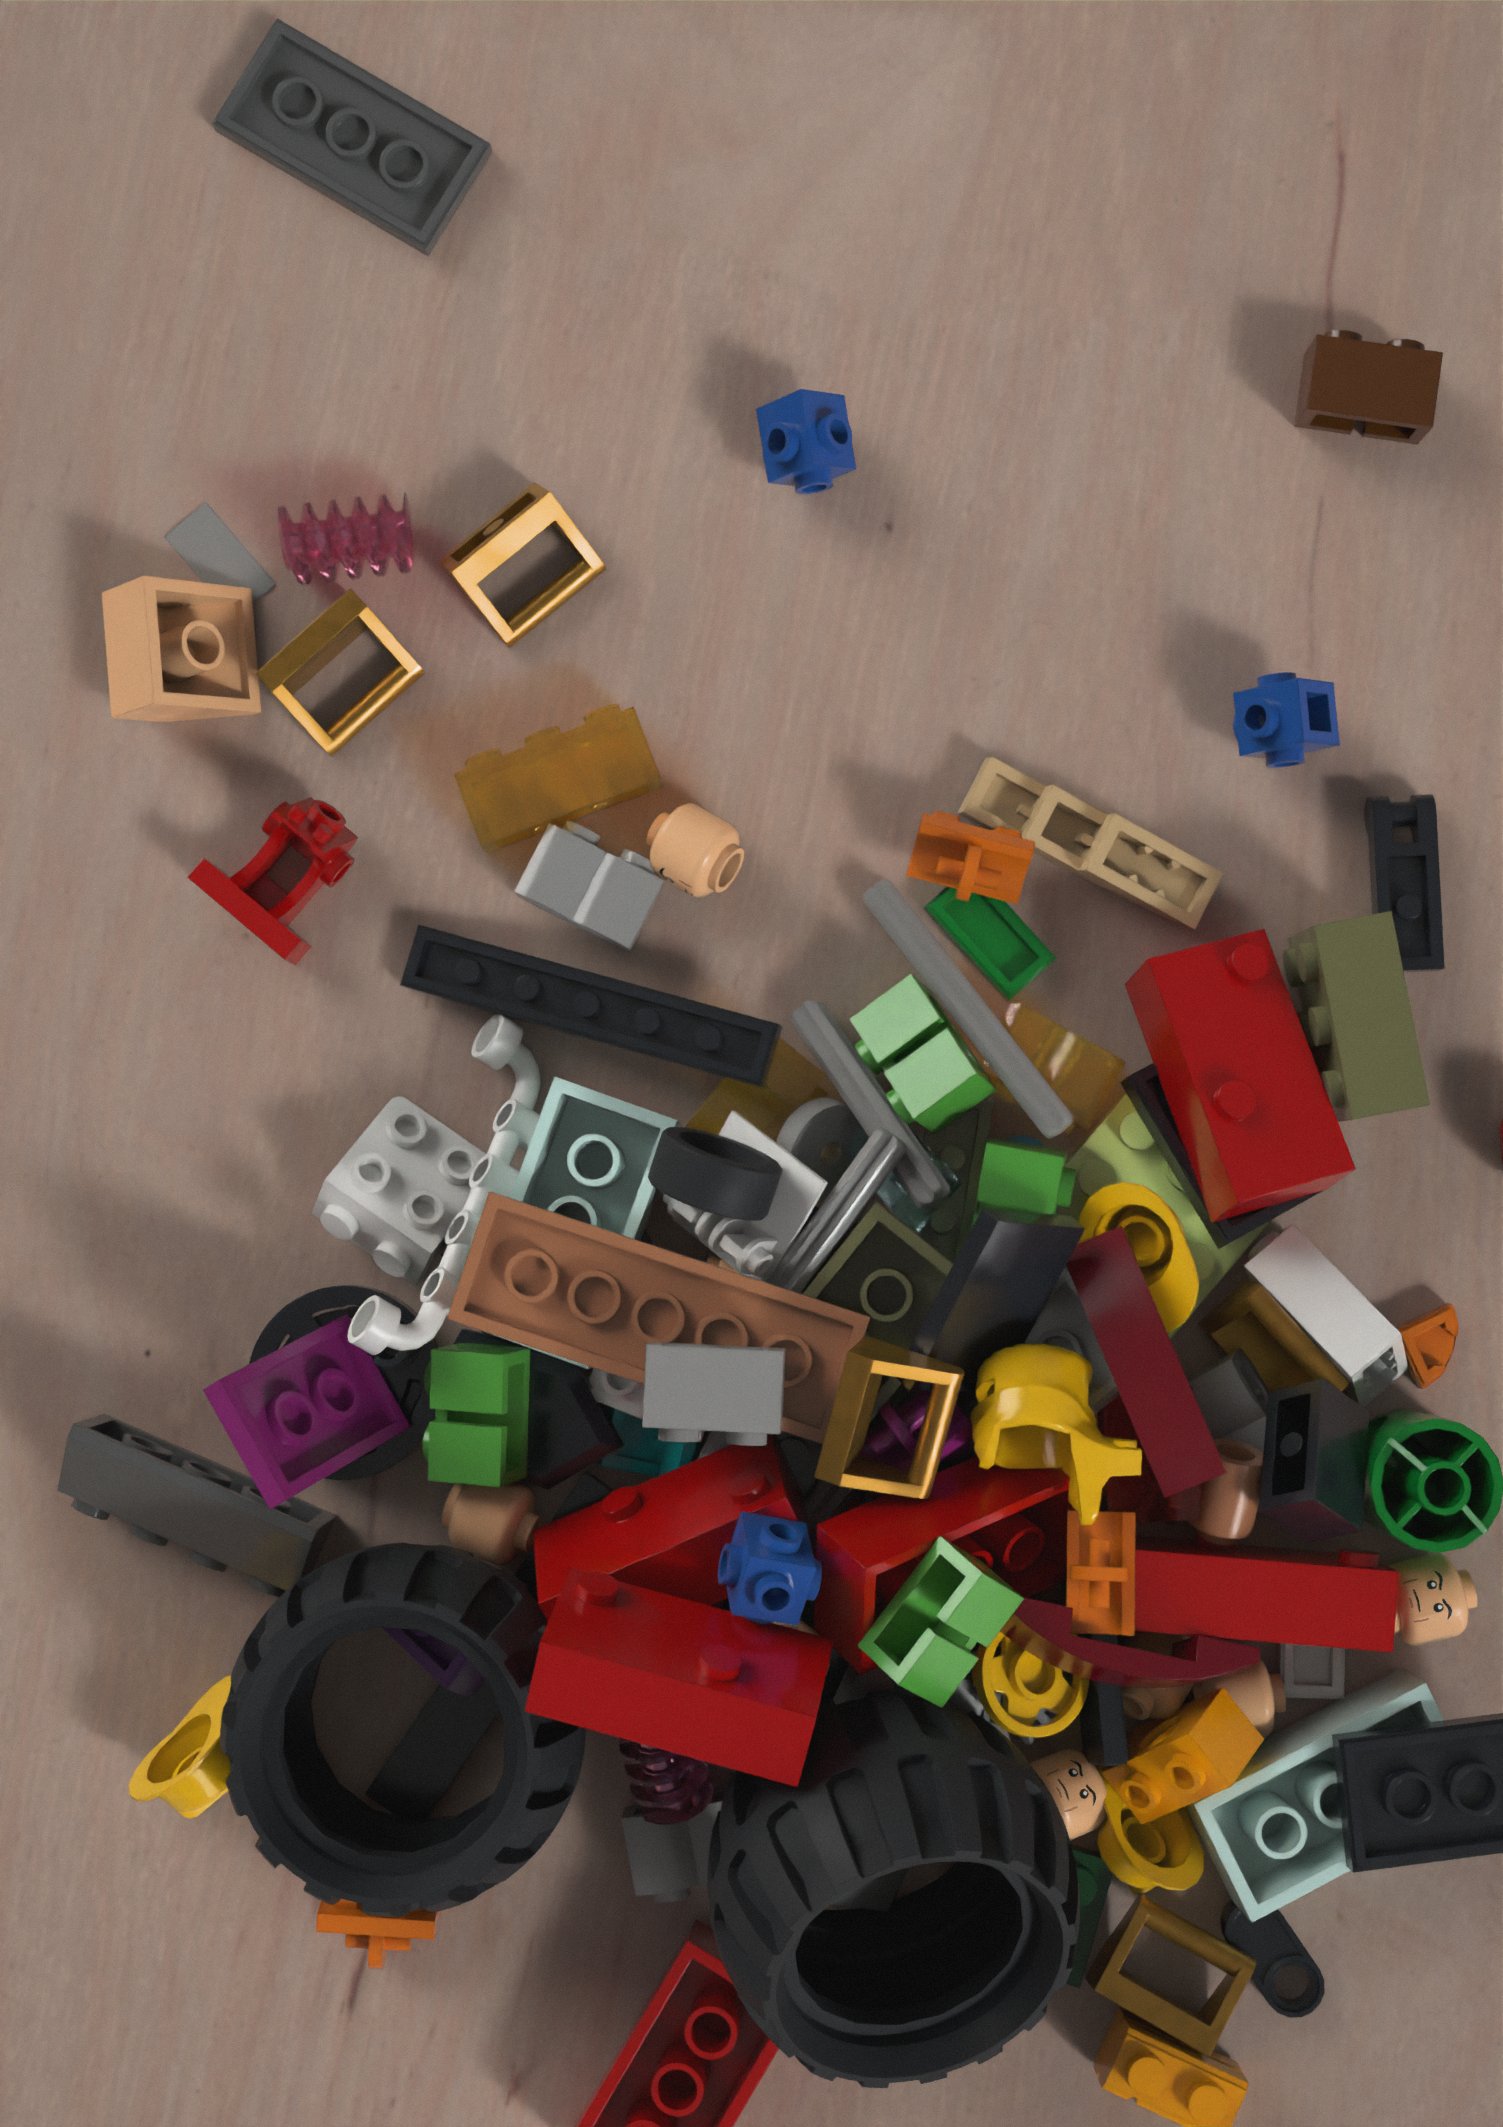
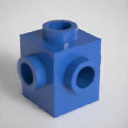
(806, 440)
(1285, 719)
(769, 1569)

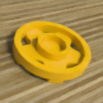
(1026, 1688)

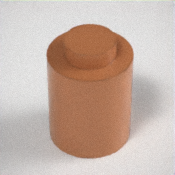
(1231, 1499)

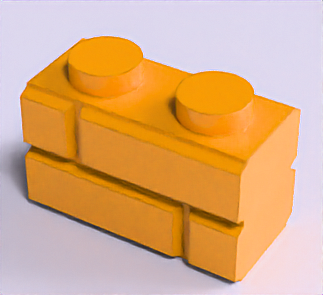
(1168, 2074)

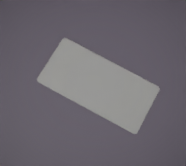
(217, 554)

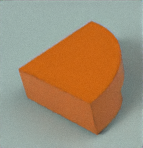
(1429, 1343)

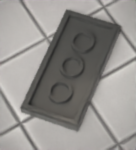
(352, 137)

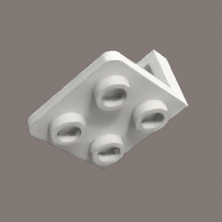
(399, 1189)

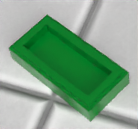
(992, 939)

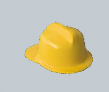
(1155, 1240)
(188, 1764)
(1151, 1853)

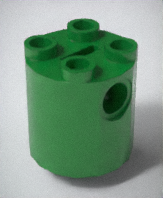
(1430, 1481)

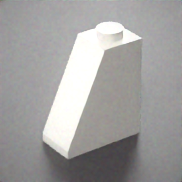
(1329, 1312)

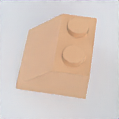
(180, 650)

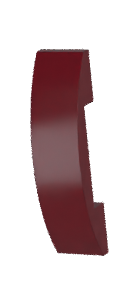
(1144, 1363)
(1045, 1633)

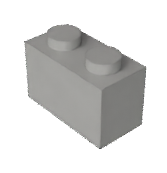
(713, 1391)

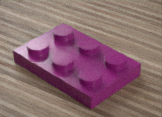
(306, 1411)

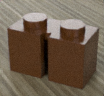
(1372, 382)

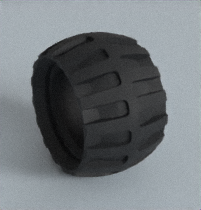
(320, 1825)
(948, 1964)

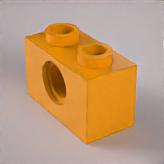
(1184, 1756)

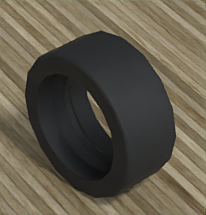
(714, 1173)

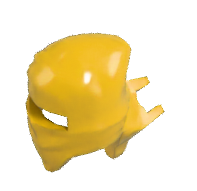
(1040, 1417)

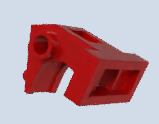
(256, 900)

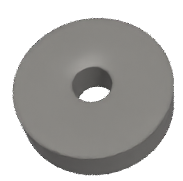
(817, 1126)

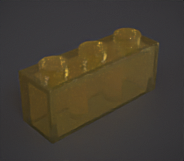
(557, 777)

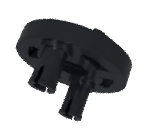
(394, 1365)

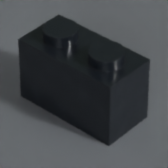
(1314, 1461)

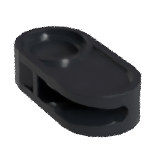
(1274, 1947)

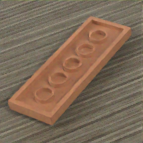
(610, 1295)

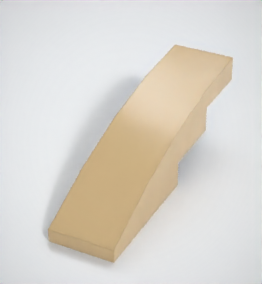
(1093, 843)

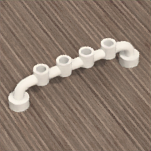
(378, 1321)

